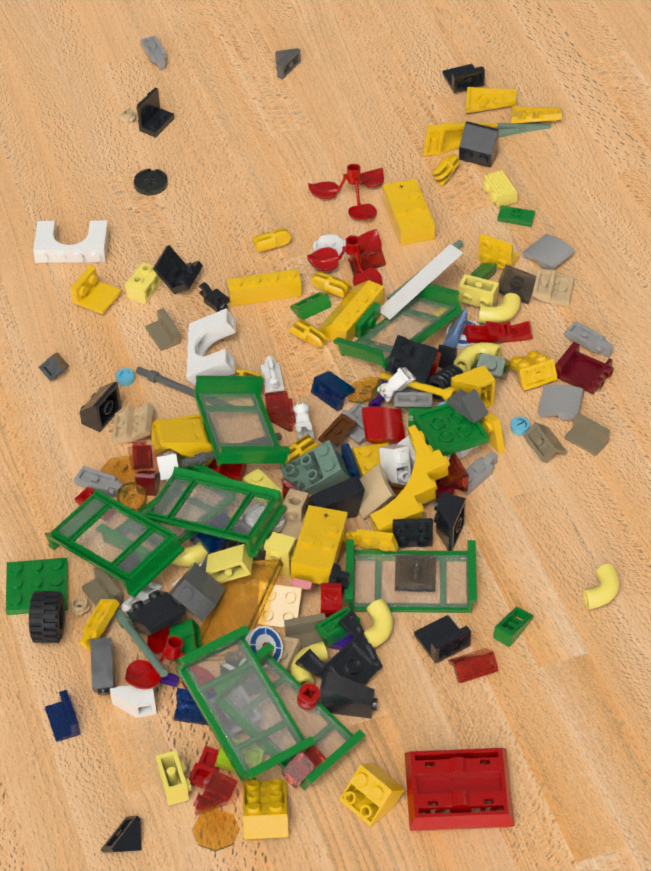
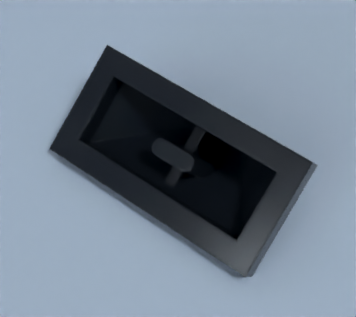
(126, 837)

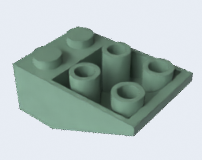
(317, 469)

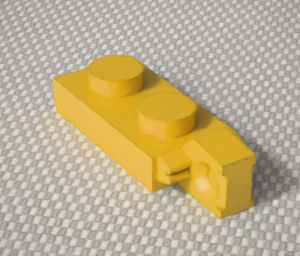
(372, 539)
(98, 621)

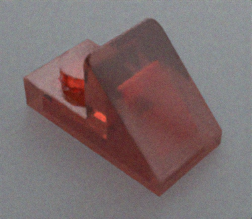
(302, 766)

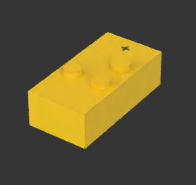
(408, 212)
(318, 544)

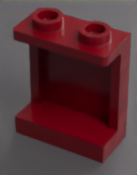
(583, 370)

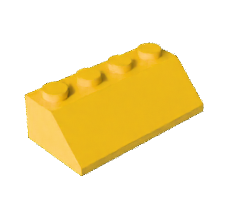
(264, 287)
(349, 311)

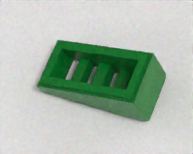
(511, 627)

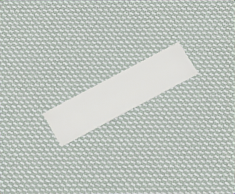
(420, 281)

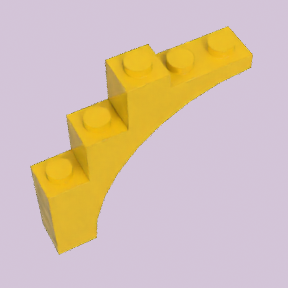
(419, 489)

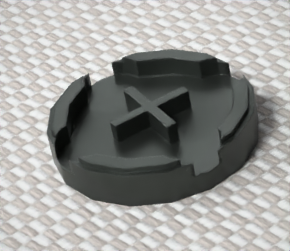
(150, 182)

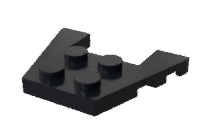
(354, 661)

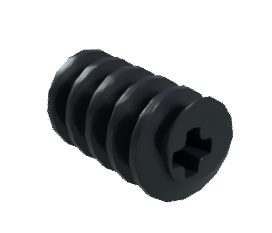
(442, 378)

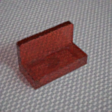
(474, 665)

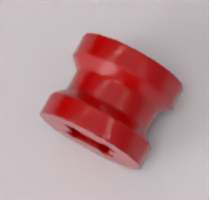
(304, 700)

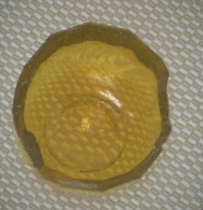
(132, 496)

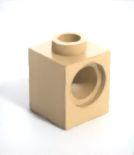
(296, 505)

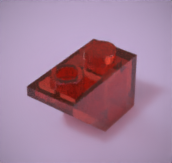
(279, 410)
(140, 455)
(216, 793)

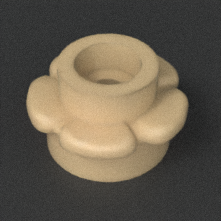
(128, 116)
(79, 605)

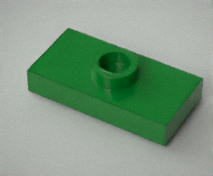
(516, 216)
(368, 320)

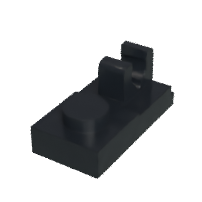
(339, 576)

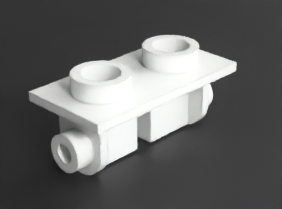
(273, 378)

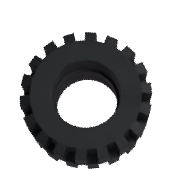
(46, 616)

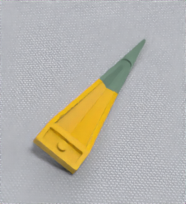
(448, 135)

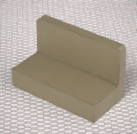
(164, 331)
(588, 435)
(544, 442)
(102, 588)
(304, 629)

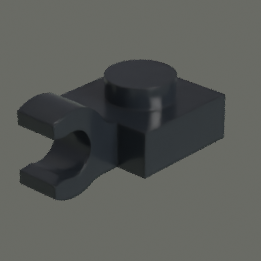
(212, 298)

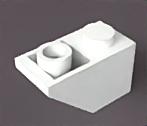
(396, 463)
(134, 700)

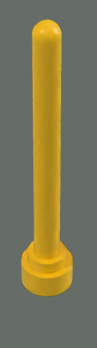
(445, 393)

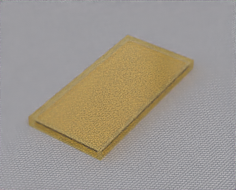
(242, 601)

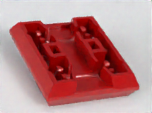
(458, 783)

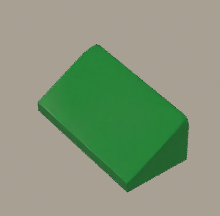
(485, 270)
(311, 305)
(329, 629)

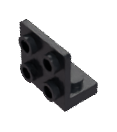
(464, 76)
(151, 117)
(175, 272)
(412, 355)
(413, 532)
(443, 638)

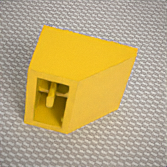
(477, 379)
(371, 793)

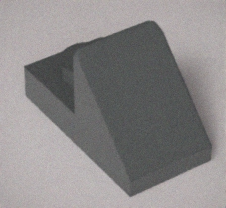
(287, 61)
(468, 405)

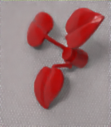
(370, 179)
(327, 258)
(141, 672)

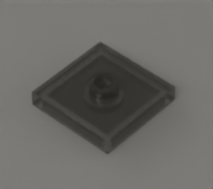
(517, 282)
(415, 572)

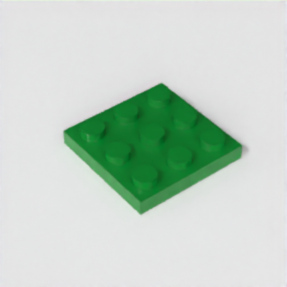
(449, 430)
(32, 576)

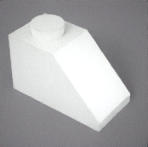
(166, 464)

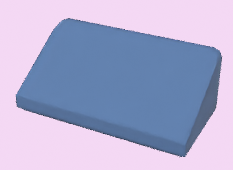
(456, 330)

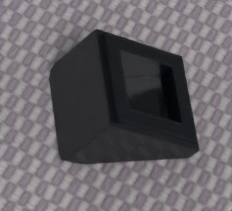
(447, 357)

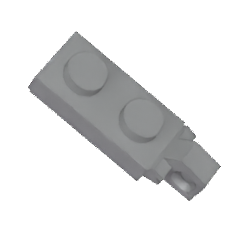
(154, 51)
(589, 339)
(480, 471)
(97, 480)

